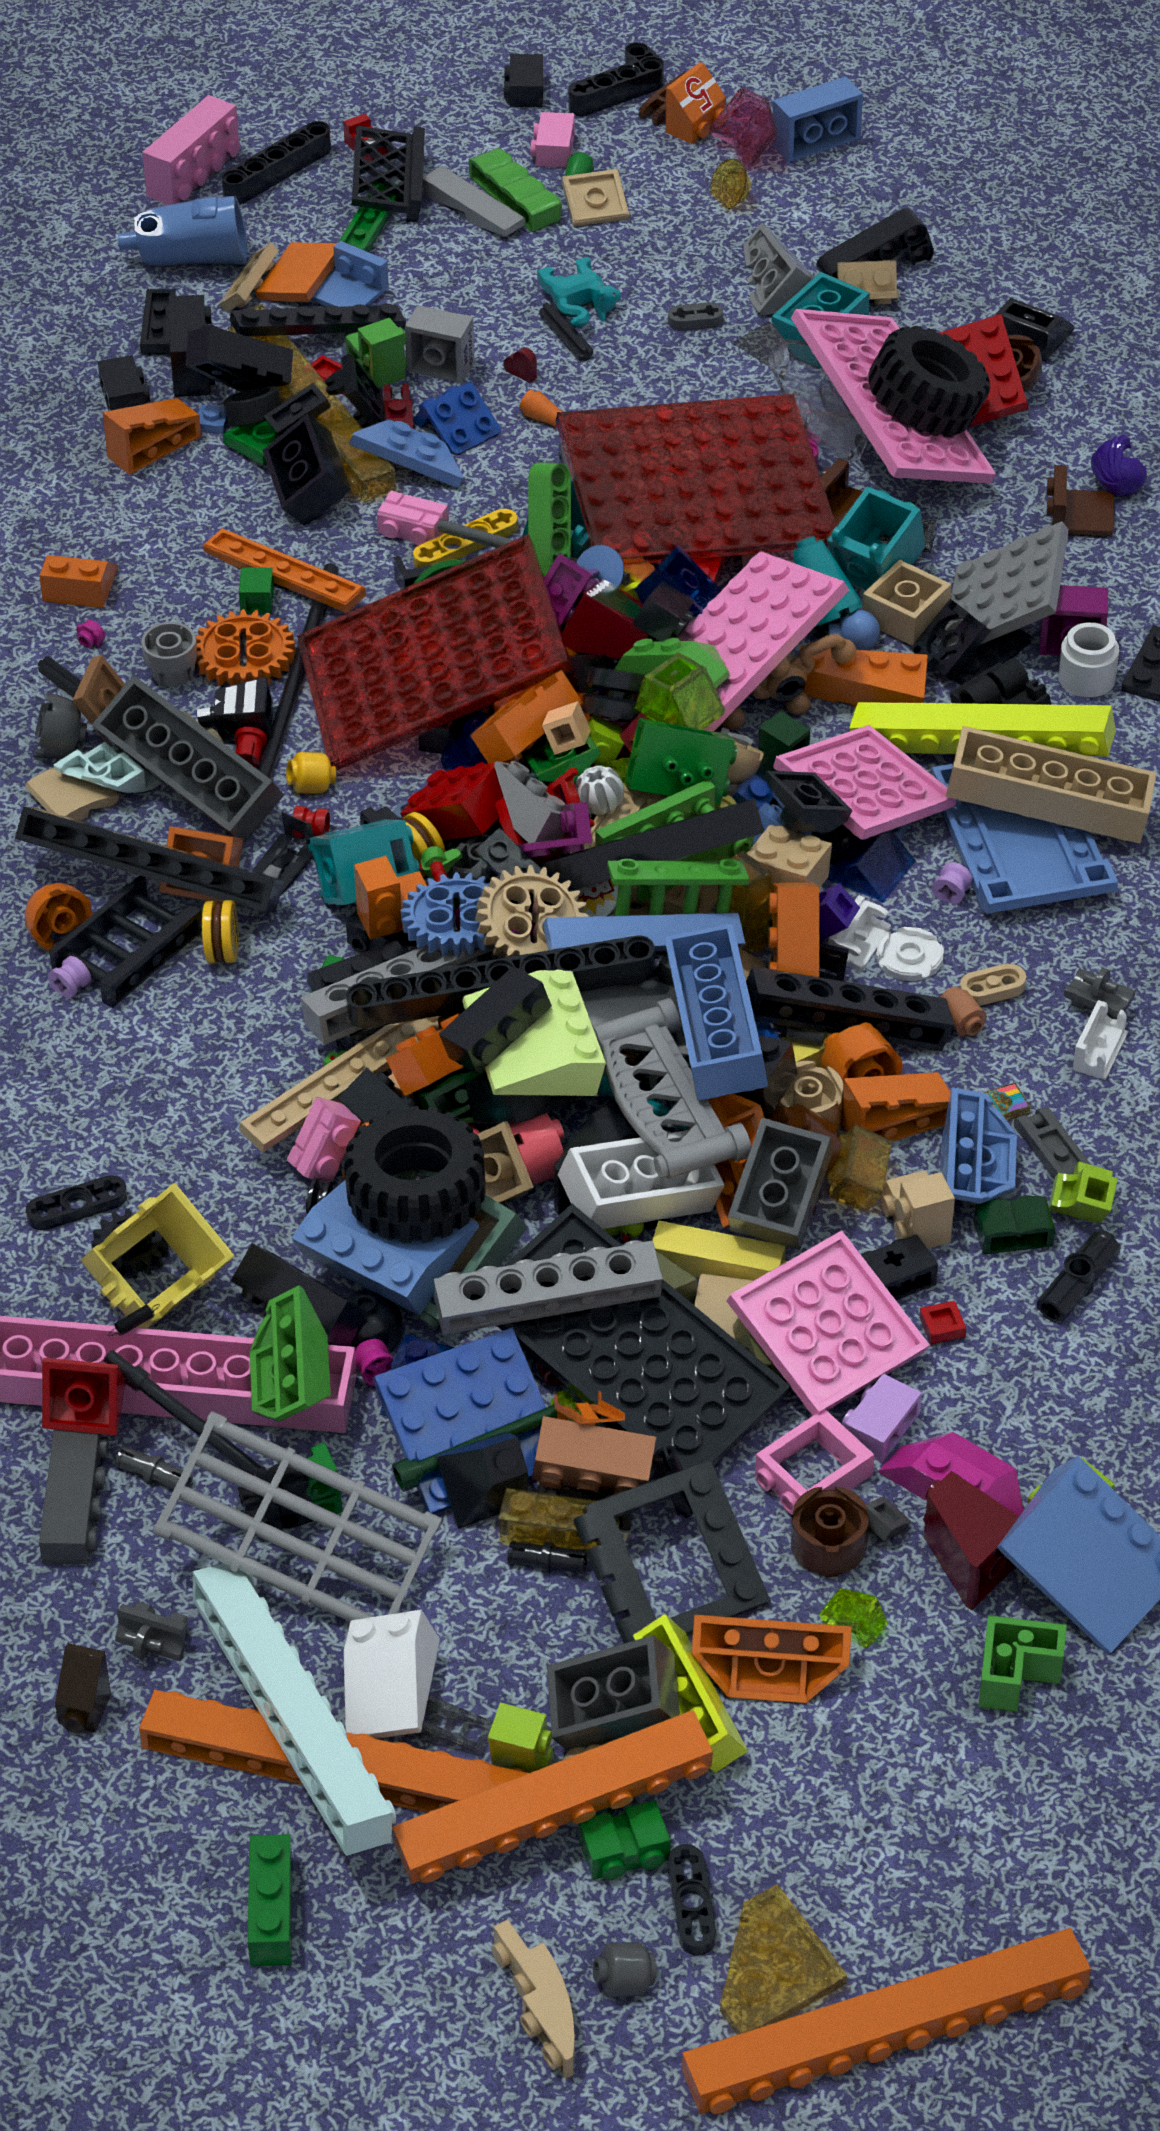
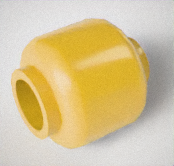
(310, 773)

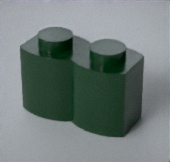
(1014, 1224)

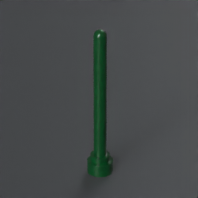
(410, 1472)

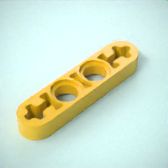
(502, 520)

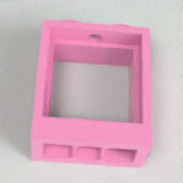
(834, 1437)

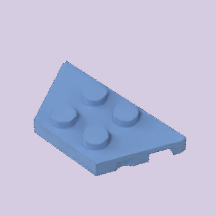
(409, 449)

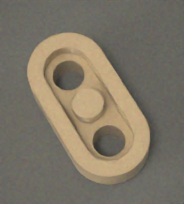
(991, 983)

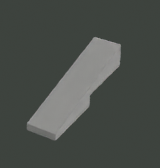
(478, 206)

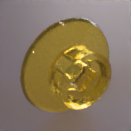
(730, 183)

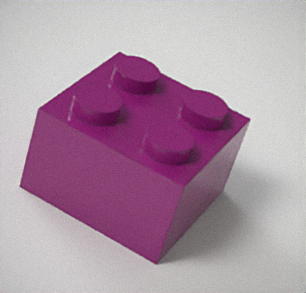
(1074, 607)

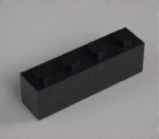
(267, 1276)

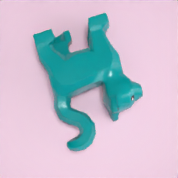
(579, 290)

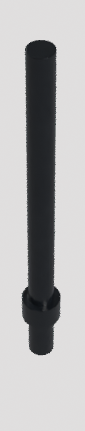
(139, 1379)

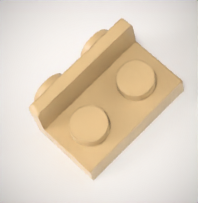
(872, 276)

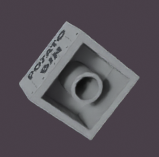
(439, 344)

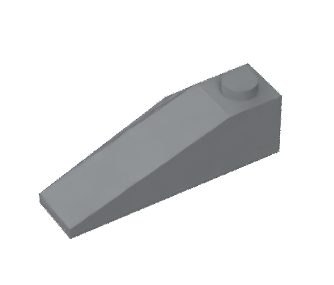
(775, 271)

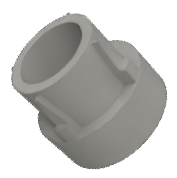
(170, 653)

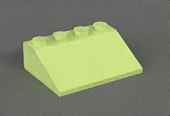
(556, 1052)

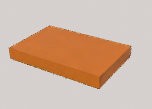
(298, 273)

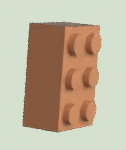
(591, 1457)

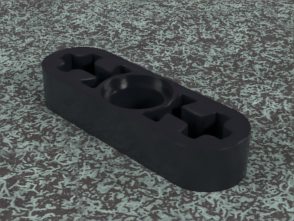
(82, 1191)
(697, 1885)

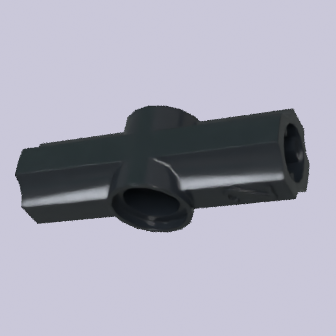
(1078, 1276)

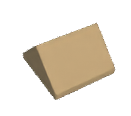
(504, 1167)

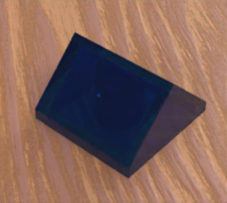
(874, 867)

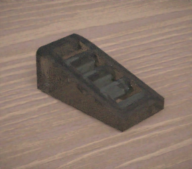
(444, 1737)

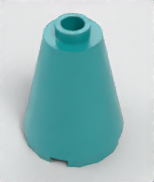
(817, 557)

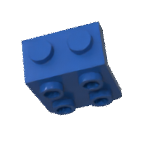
(459, 418)

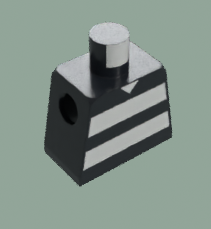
(238, 707)

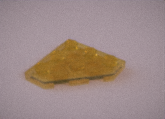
(775, 1964)

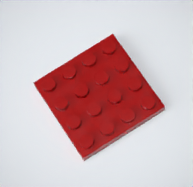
(992, 347)

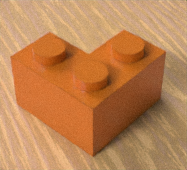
(381, 895)
(423, 1060)

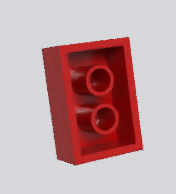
(459, 800)

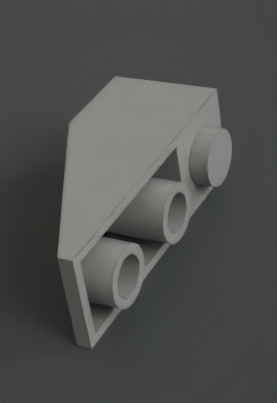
(530, 807)

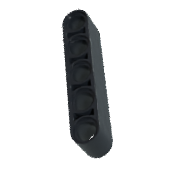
(277, 162)

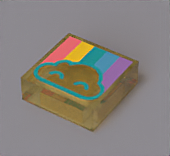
(1009, 1101)

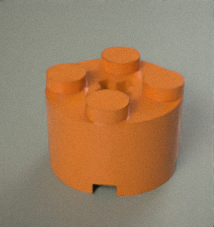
(860, 1053)

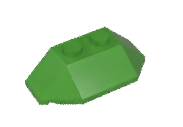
(648, 655)
(289, 1358)

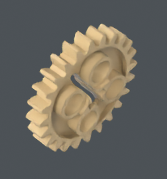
(500, 915)

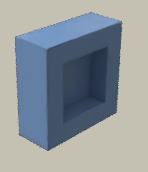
(213, 418)

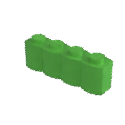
(515, 188)

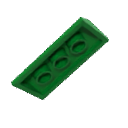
(550, 767)

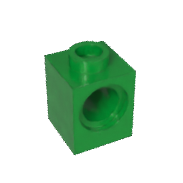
(256, 589)

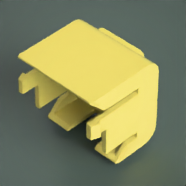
(186, 1234)

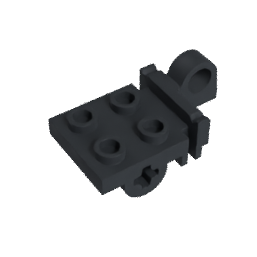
(1002, 685)

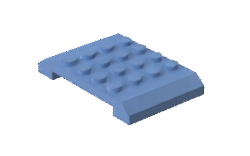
(1023, 858)

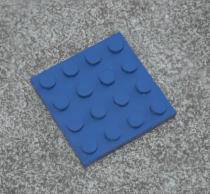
(457, 1399)

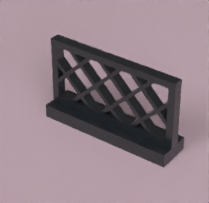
(409, 172)

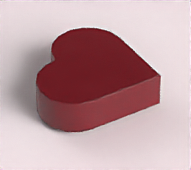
(522, 364)

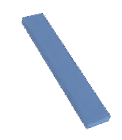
(575, 931)

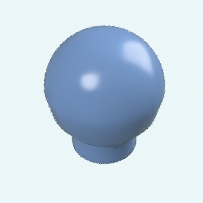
(859, 627)

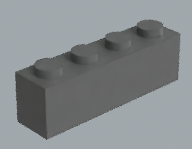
(71, 1497)

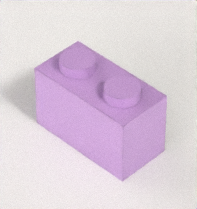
(883, 1415)

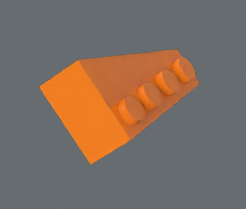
(868, 678)

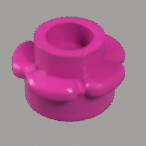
(90, 634)

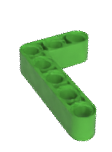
(549, 511)

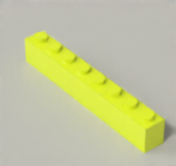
(938, 726)

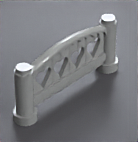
(707, 1139)

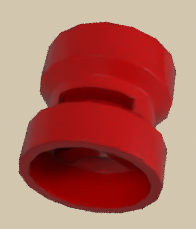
(319, 820)

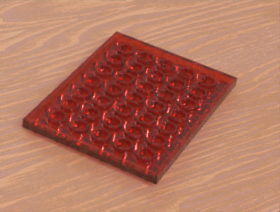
(696, 477)
(432, 652)

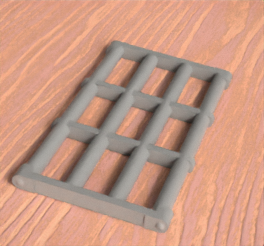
(271, 1492)

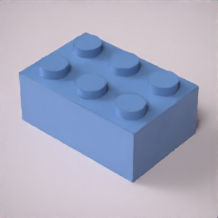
(817, 118)

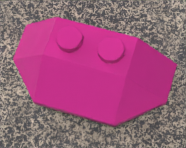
(925, 1461)

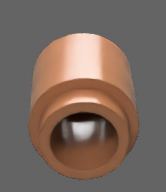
(965, 1011)

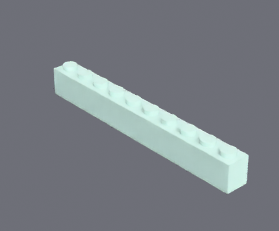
(294, 1709)

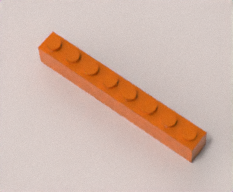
(552, 1797)

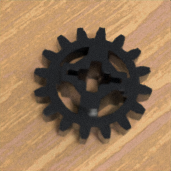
(139, 1257)

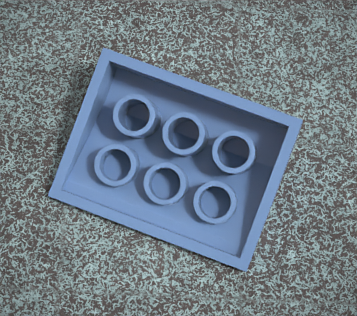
(385, 1266)
(1087, 1553)

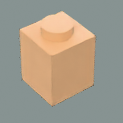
(566, 728)

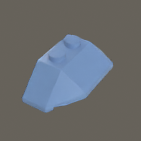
(977, 1148)

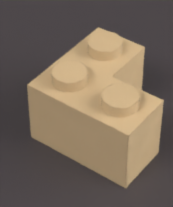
(920, 1206)

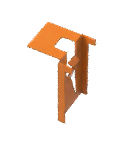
(588, 1412)

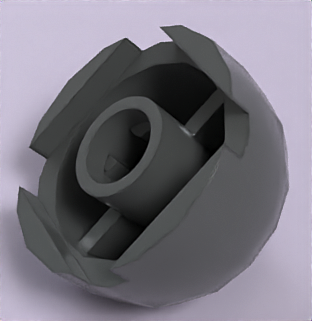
(58, 727)

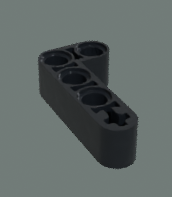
(637, 77)
(882, 242)

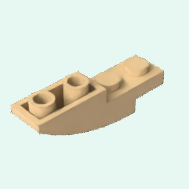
(543, 1994)

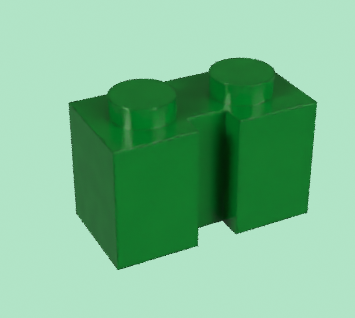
(624, 1841)

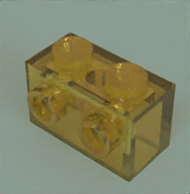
(860, 1168)

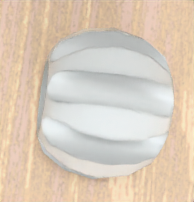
(600, 789)

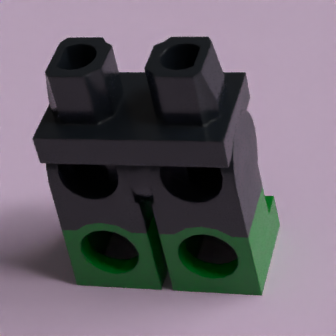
(297, 1484)

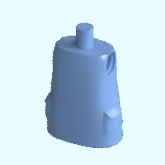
(190, 233)

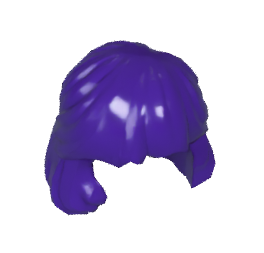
(1114, 471)

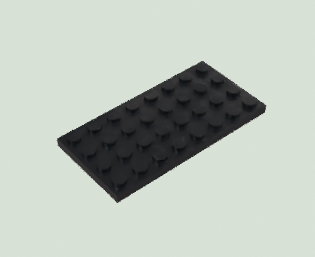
(649, 1358)

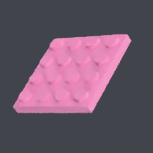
(872, 779)
(828, 1323)

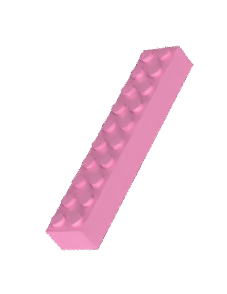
(194, 1368)

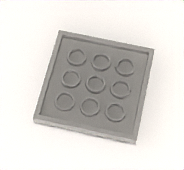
(1012, 583)

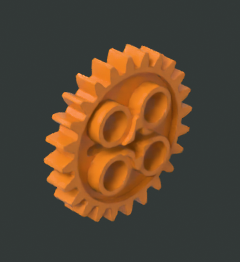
(268, 648)

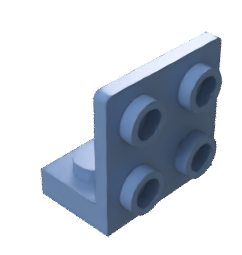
(356, 278)

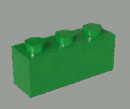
(270, 1900)

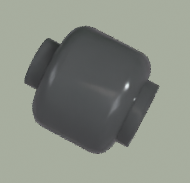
(625, 1969)

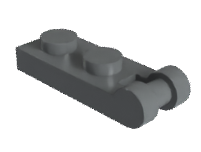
(1050, 1142)

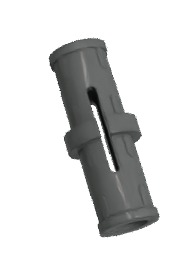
(149, 1468)

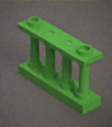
(677, 807)
(689, 873)

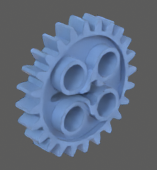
(430, 915)

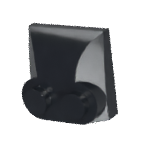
(807, 802)

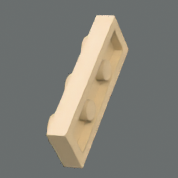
(249, 278)

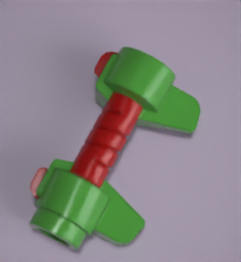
(438, 862)

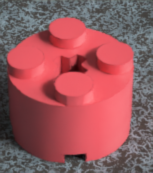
(539, 1146)

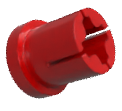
(249, 744)

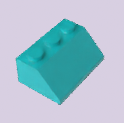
(821, 294)

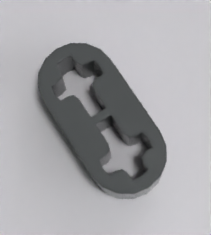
(695, 316)

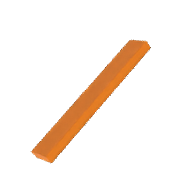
(286, 570)

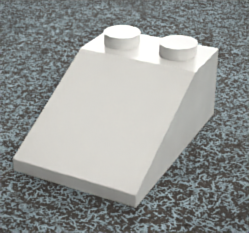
(388, 1673)

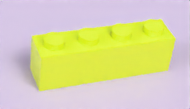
(698, 1693)

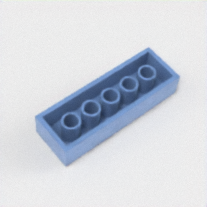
(716, 1012)

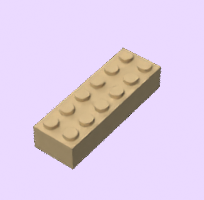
(1051, 784)

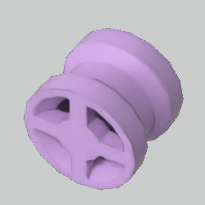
(952, 883)
(69, 977)

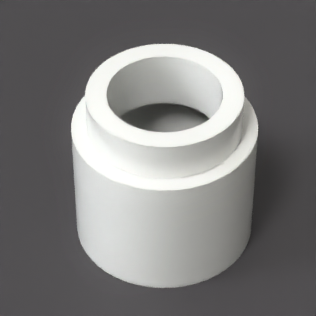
(1088, 660)

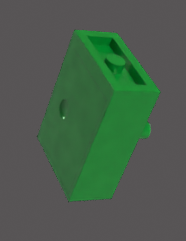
(675, 757)

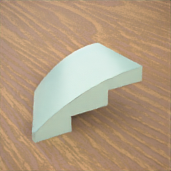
(107, 768)

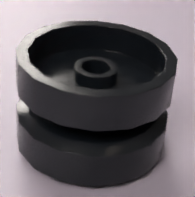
(619, 694)

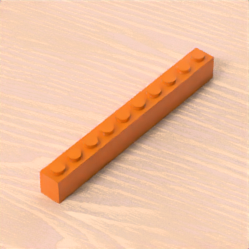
(244, 1742)
(885, 2021)

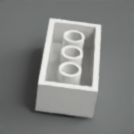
(620, 1186)

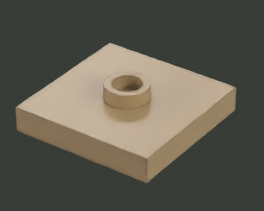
(595, 197)

